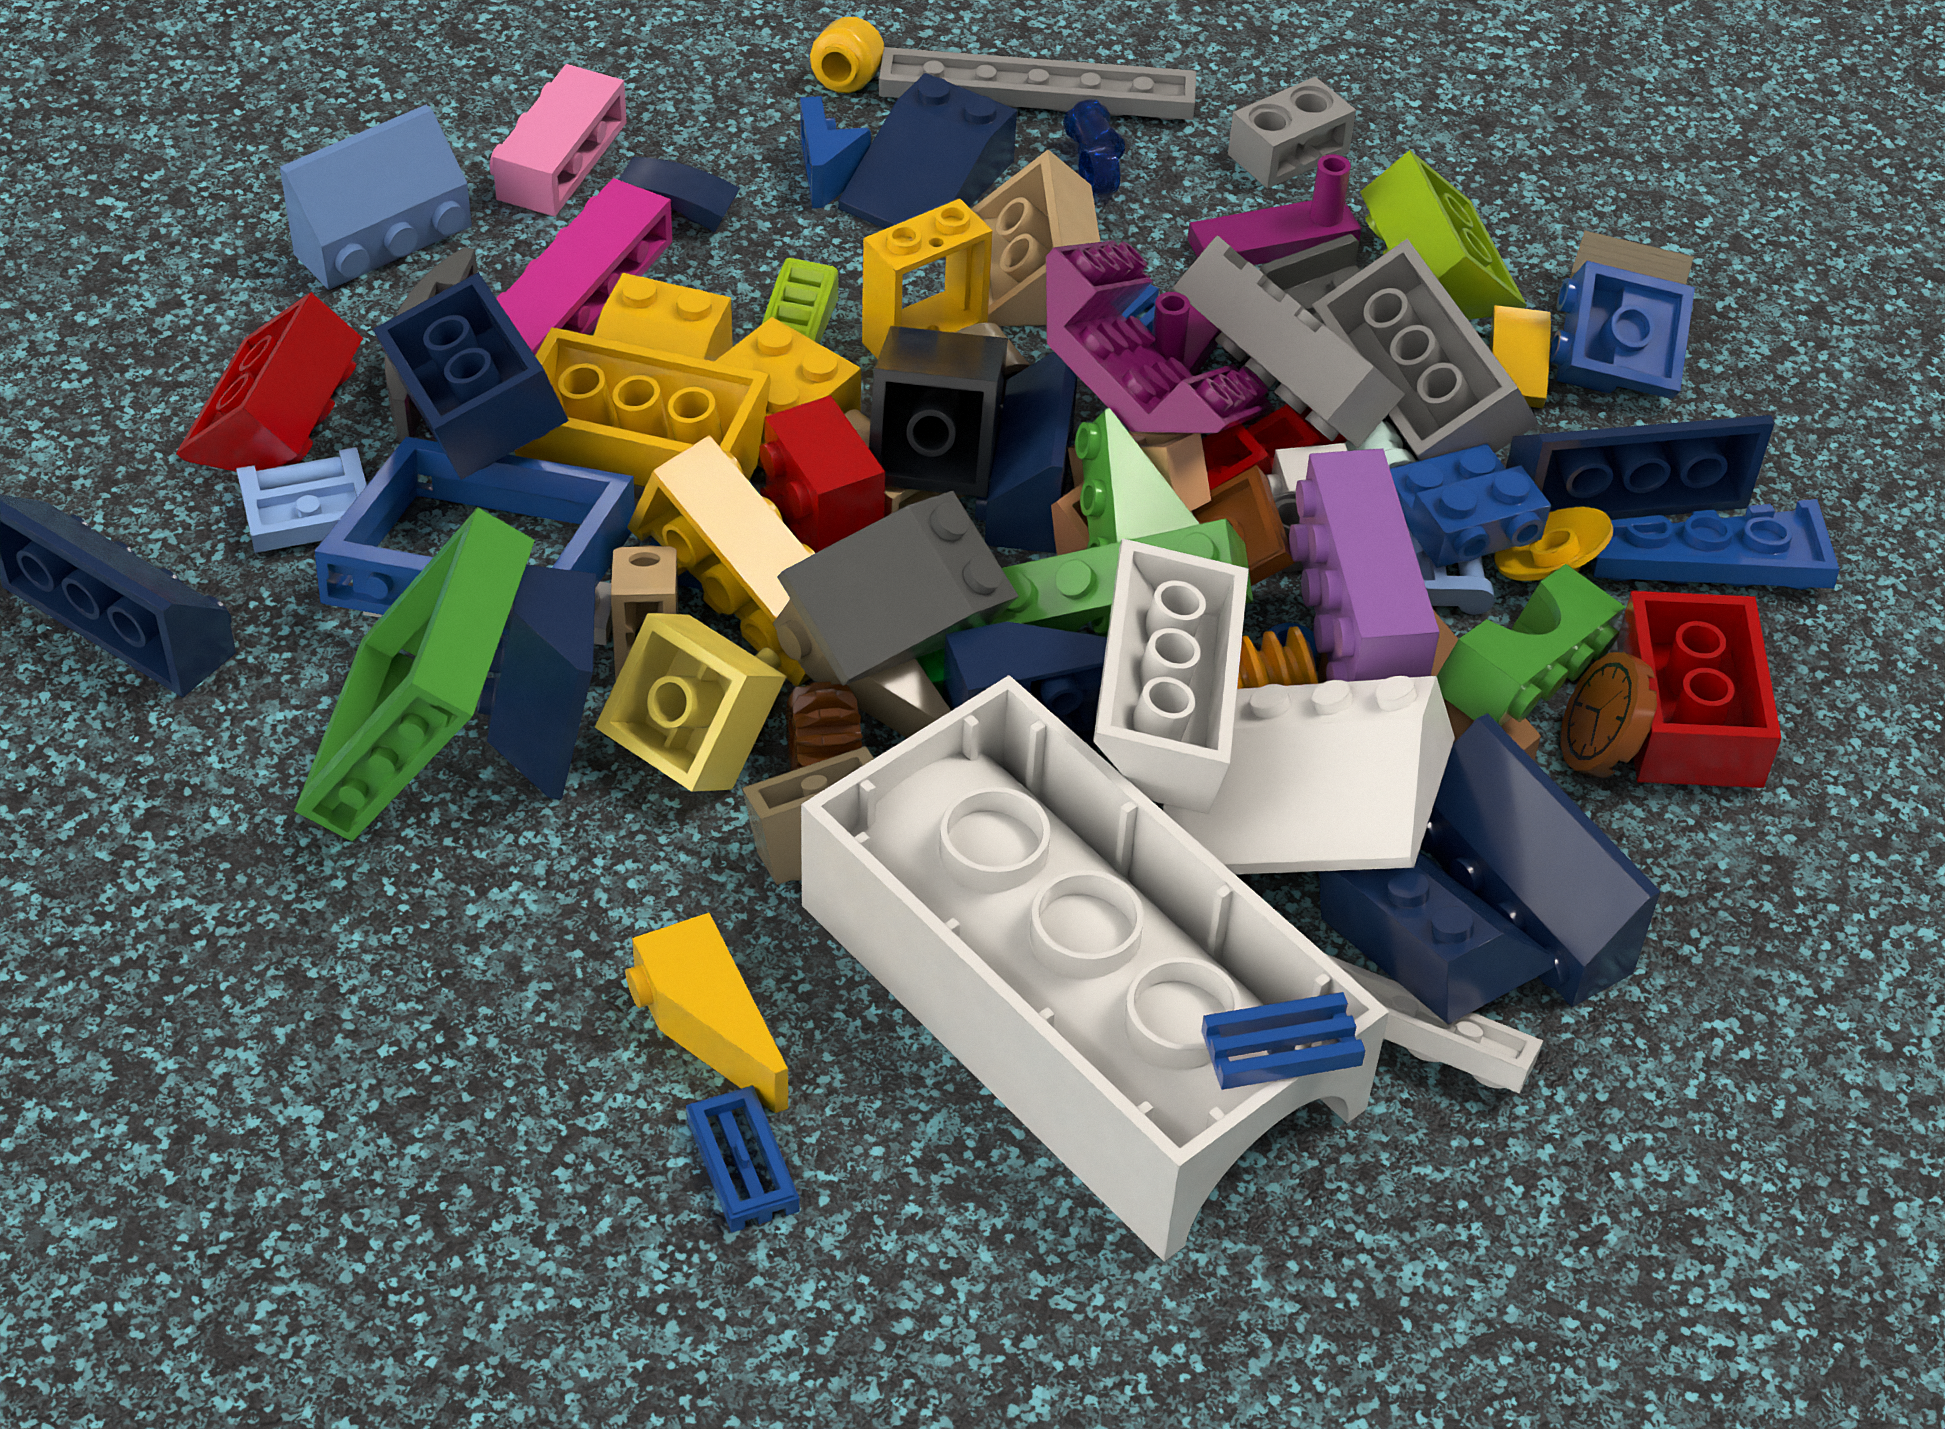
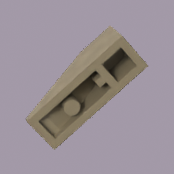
(896, 697)

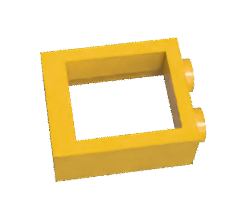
(942, 232)

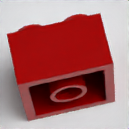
(820, 473)

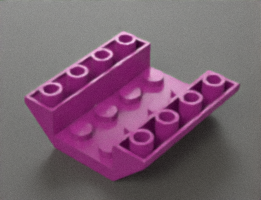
(1114, 355)

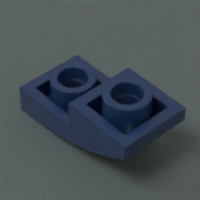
(692, 191)

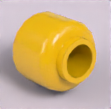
(847, 54)

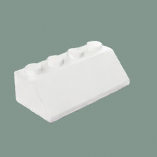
(1171, 673)

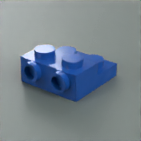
(1622, 331)
(1469, 505)

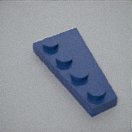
(1737, 551)

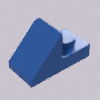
(828, 152)

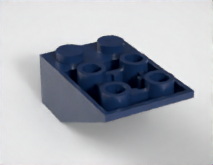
(1049, 663)

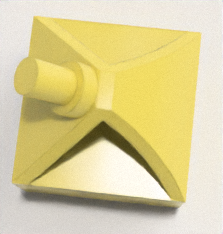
(691, 701)

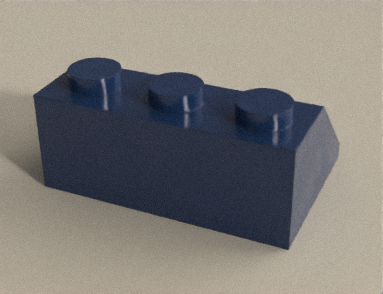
(1030, 457)
(542, 675)
(1431, 935)

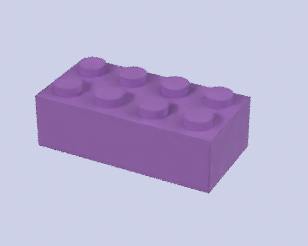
(1361, 570)

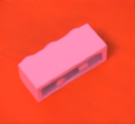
(559, 140)

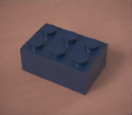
(471, 375)

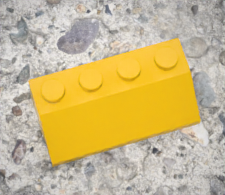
(645, 406)

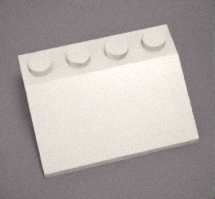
(1327, 777)

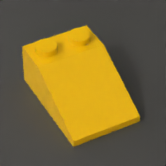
(667, 318)

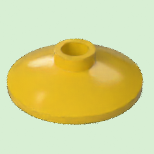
(1569, 538)

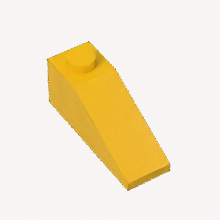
(706, 1006)

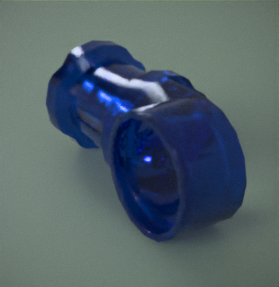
(1098, 145)

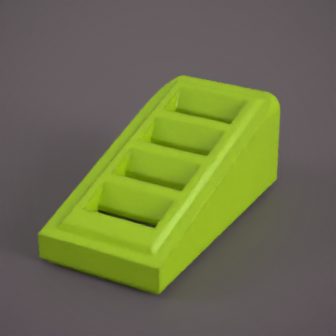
(804, 297)

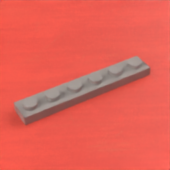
(1047, 83)

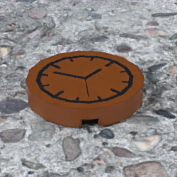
(1608, 715)

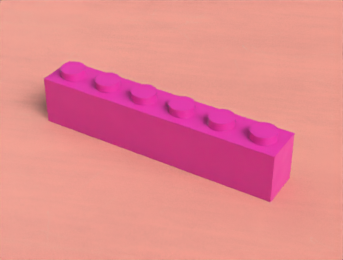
(572, 279)

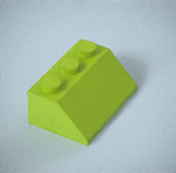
(1445, 231)

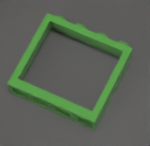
(406, 710)

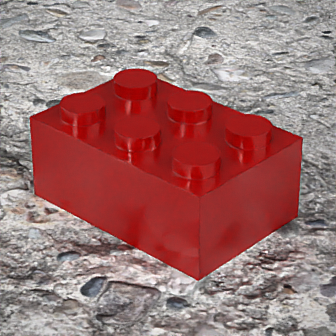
(1711, 685)

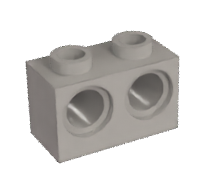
(1290, 131)

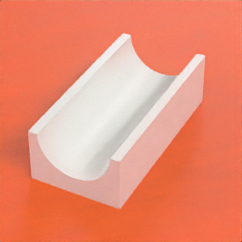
(1070, 950)

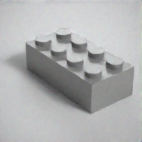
(1428, 348)

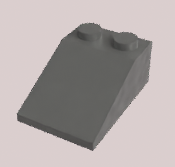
(898, 588)

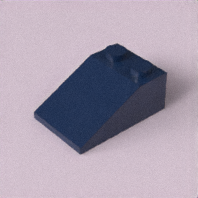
(930, 152)

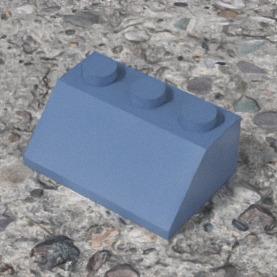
(374, 197)

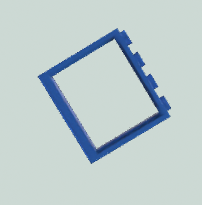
(514, 484)

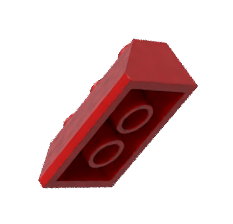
(274, 391)

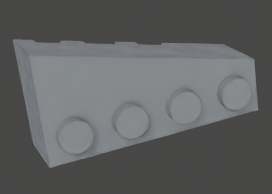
(1288, 345)

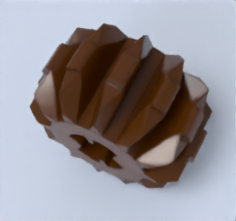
(821, 723)

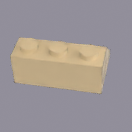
(1029, 216)

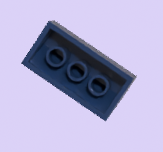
(1648, 466)
(112, 595)
(1539, 862)

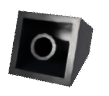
(937, 409)

